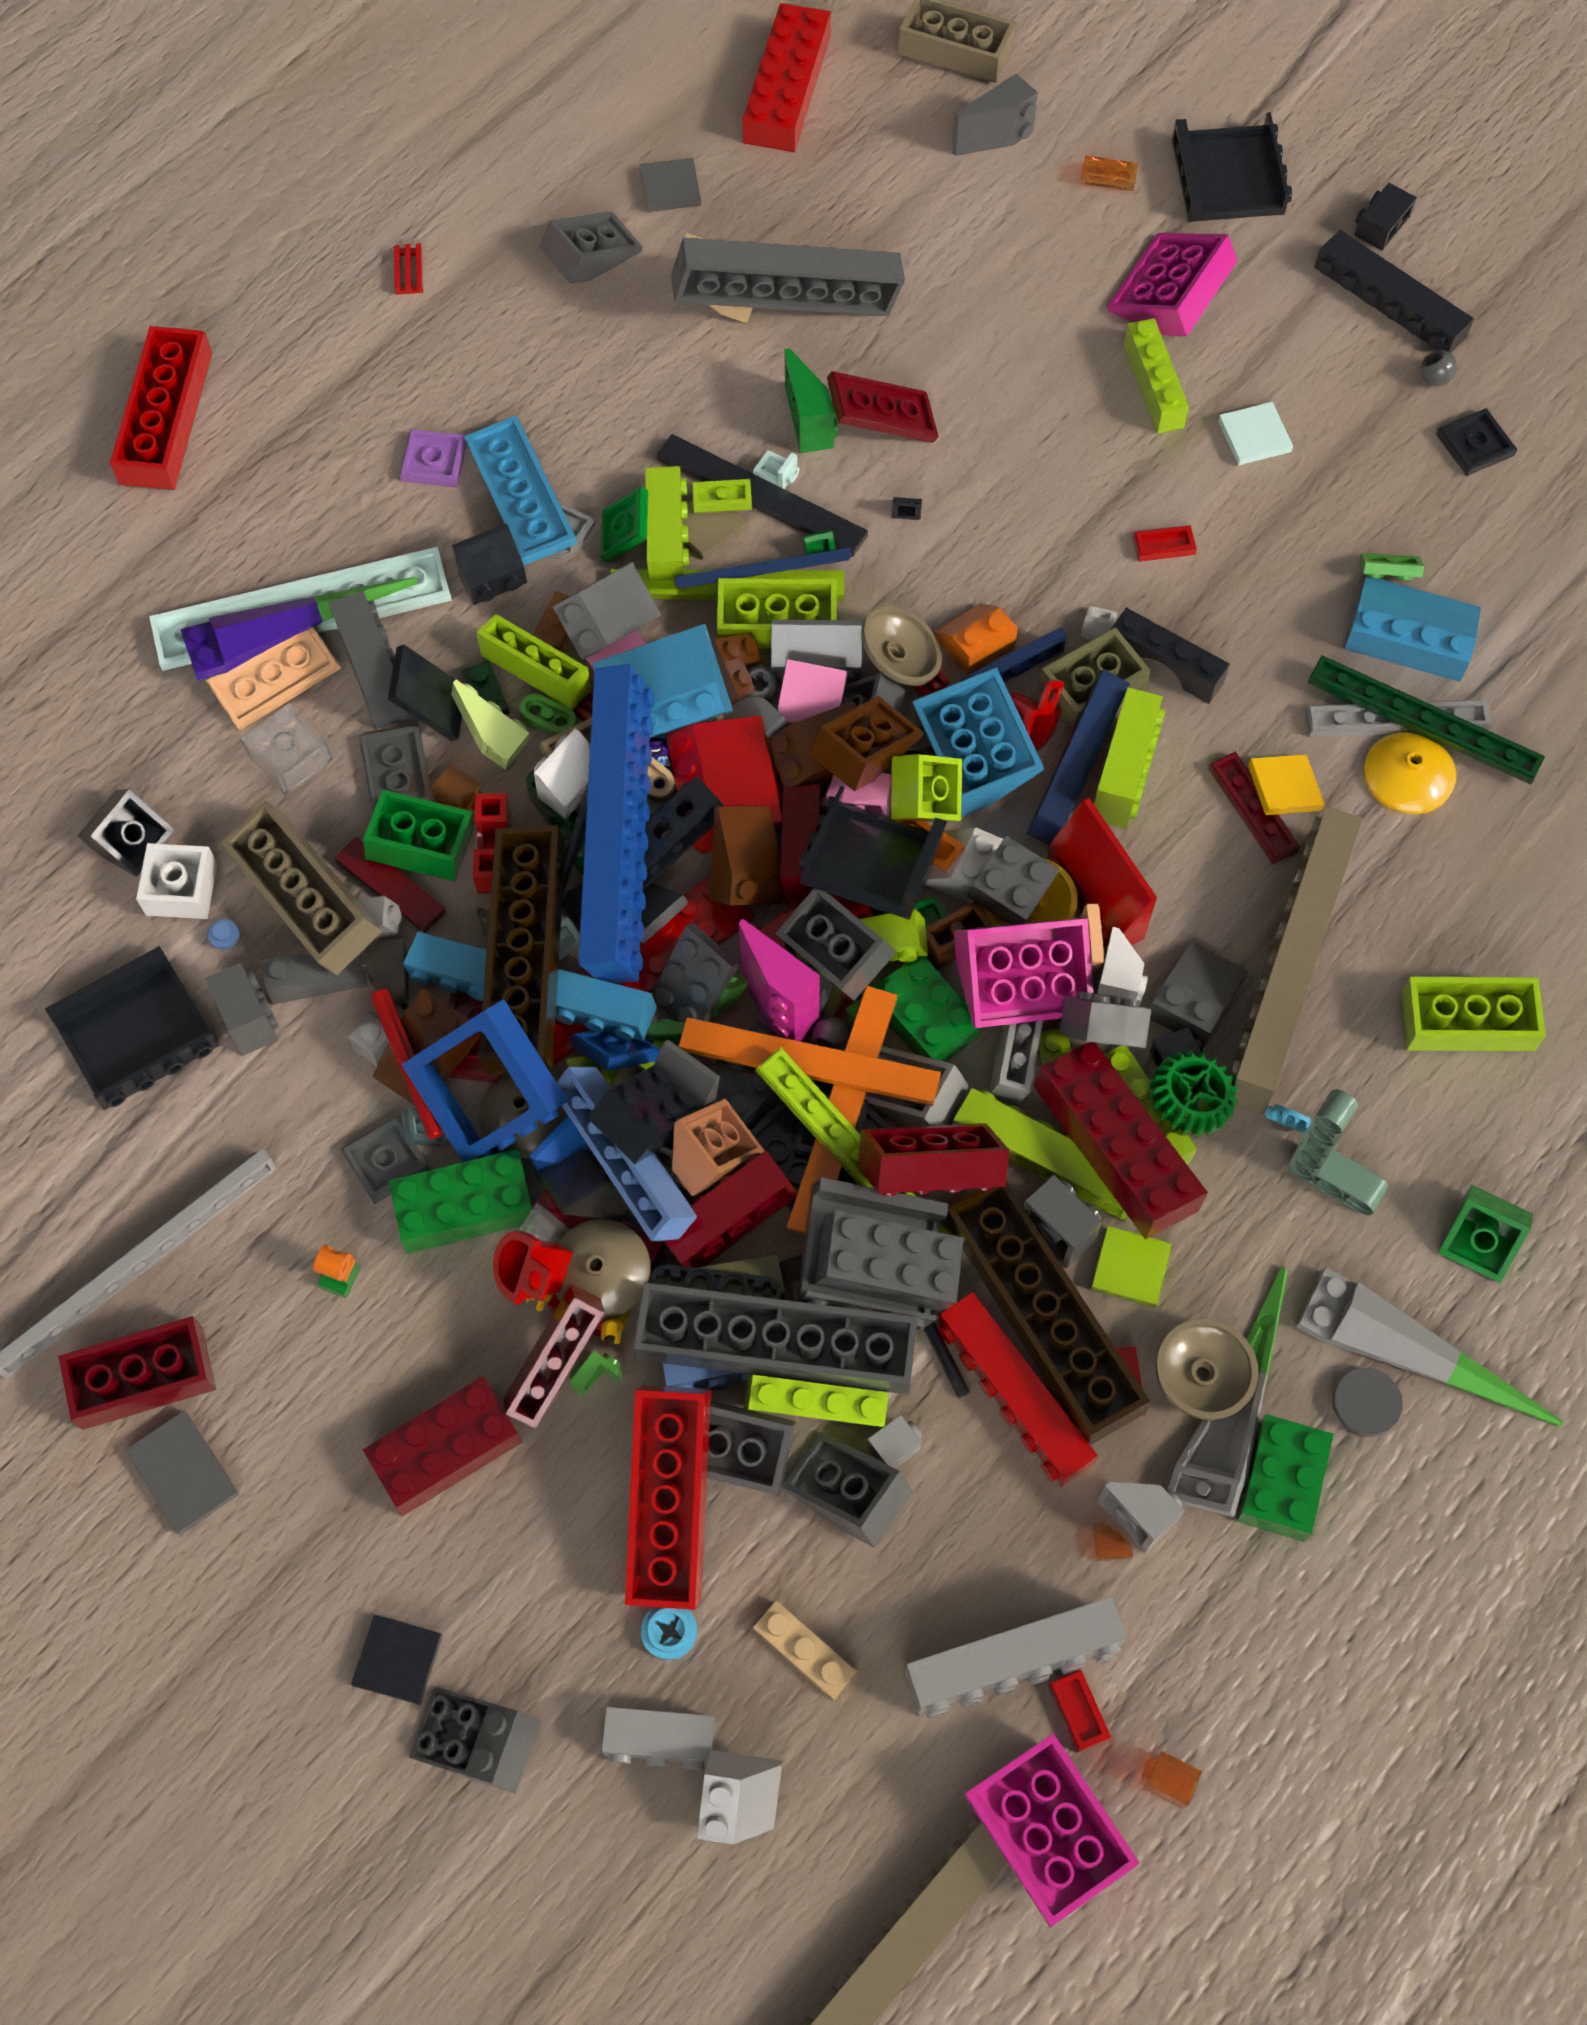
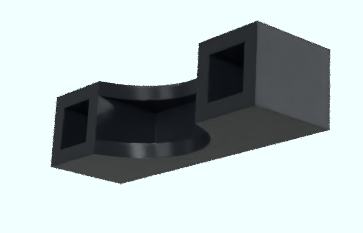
(1196, 668)

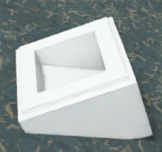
(1097, 622)

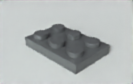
(694, 976)

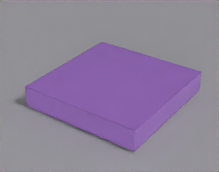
(433, 458)

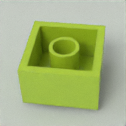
(926, 788)

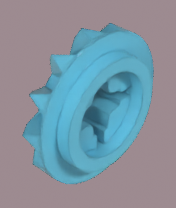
(1288, 1118)
(672, 1648)

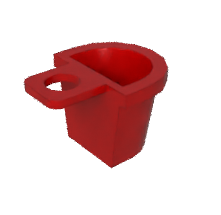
(1039, 716)
(529, 1267)

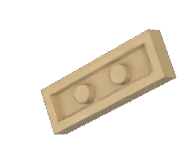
(805, 1650)

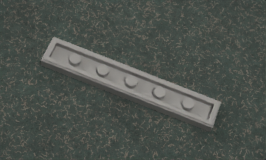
(1356, 721)

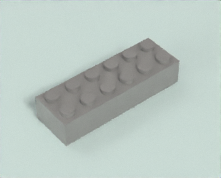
(1015, 1656)

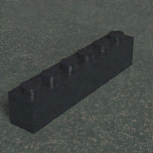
(1393, 292)

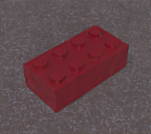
(933, 1158)
(733, 1210)
(136, 1373)
(442, 1446)

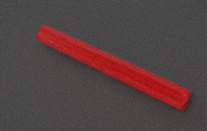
(403, 1052)

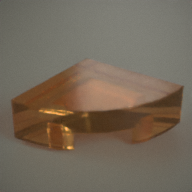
(1110, 1544)

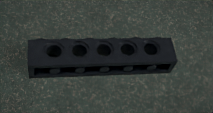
(666, 850)

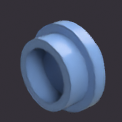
(223, 934)

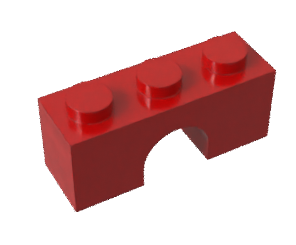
(491, 813)

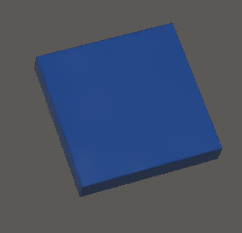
(613, 1052)

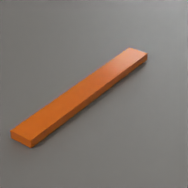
(865, 1040)
(816, 1061)

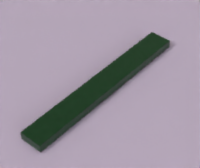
(1426, 719)

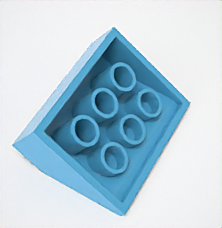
(1414, 628)
(682, 676)
(984, 730)

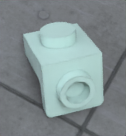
(777, 469)

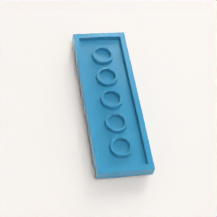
(520, 490)

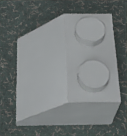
(1142, 1510)
(738, 1797)

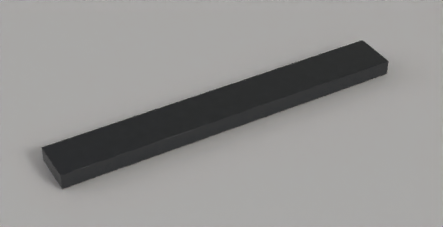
(764, 494)

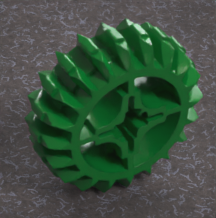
(1212, 1101)

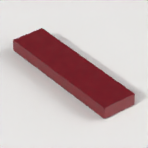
(1240, 790)
(389, 882)

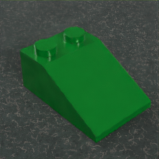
(809, 406)

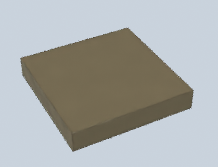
(711, 529)

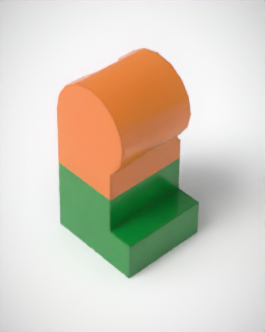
(336, 1269)

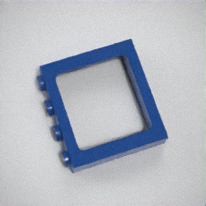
(520, 1061)

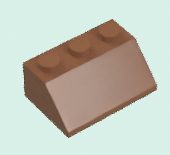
(710, 1146)

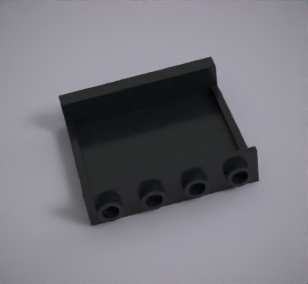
(1231, 171)
(870, 857)
(132, 1028)

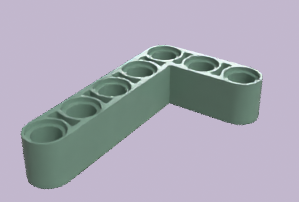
(1328, 1169)

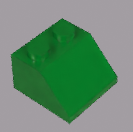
(1486, 1233)

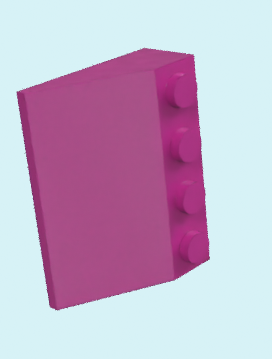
(1175, 280)
(1023, 969)
(779, 984)
(1051, 1830)

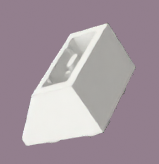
(565, 774)

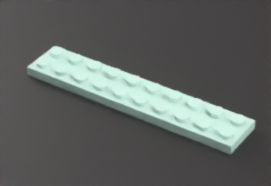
(423, 564)

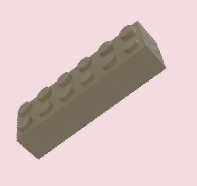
(301, 888)

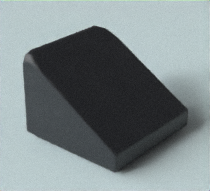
(906, 508)

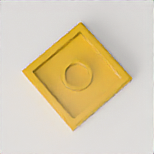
(1285, 784)

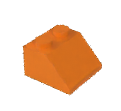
(977, 637)

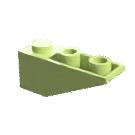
(492, 730)

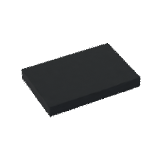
(424, 692)

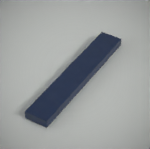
(763, 568)
(1078, 757)

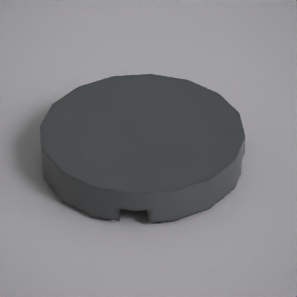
(1367, 1402)

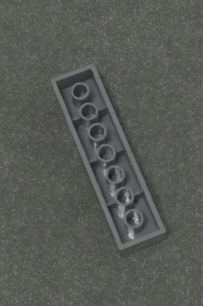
(786, 277)
(776, 1338)

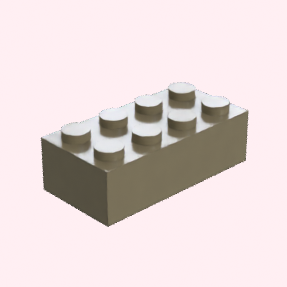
(957, 38)

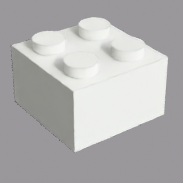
(177, 881)

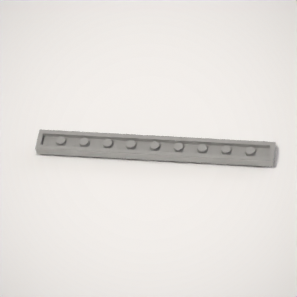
(126, 1269)

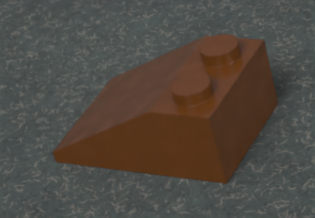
(863, 741)
(793, 745)
(744, 857)
(425, 1023)

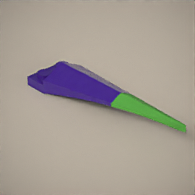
(242, 635)

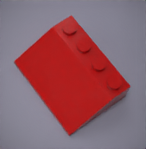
(730, 761)
(1103, 874)

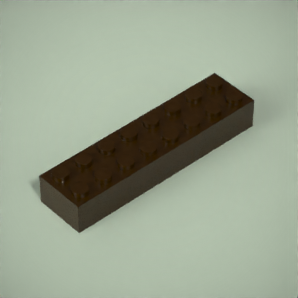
(525, 935)
(1047, 1313)

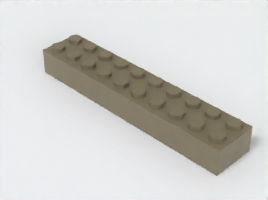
(1292, 958)

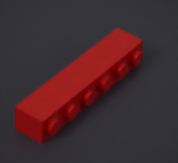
(1016, 1389)

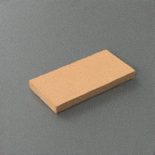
(273, 677)

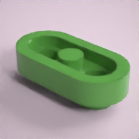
(550, 714)

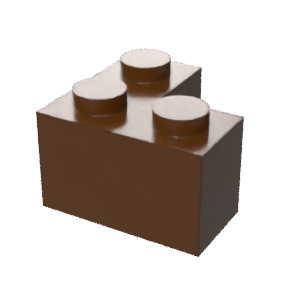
(734, 657)
(941, 934)

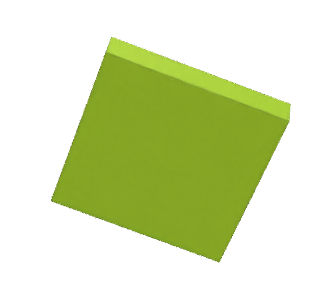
(1131, 1267)

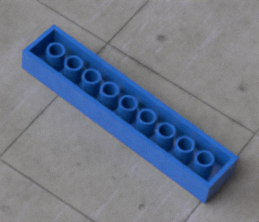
(616, 825)

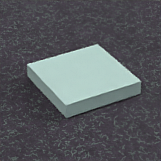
(1255, 433)

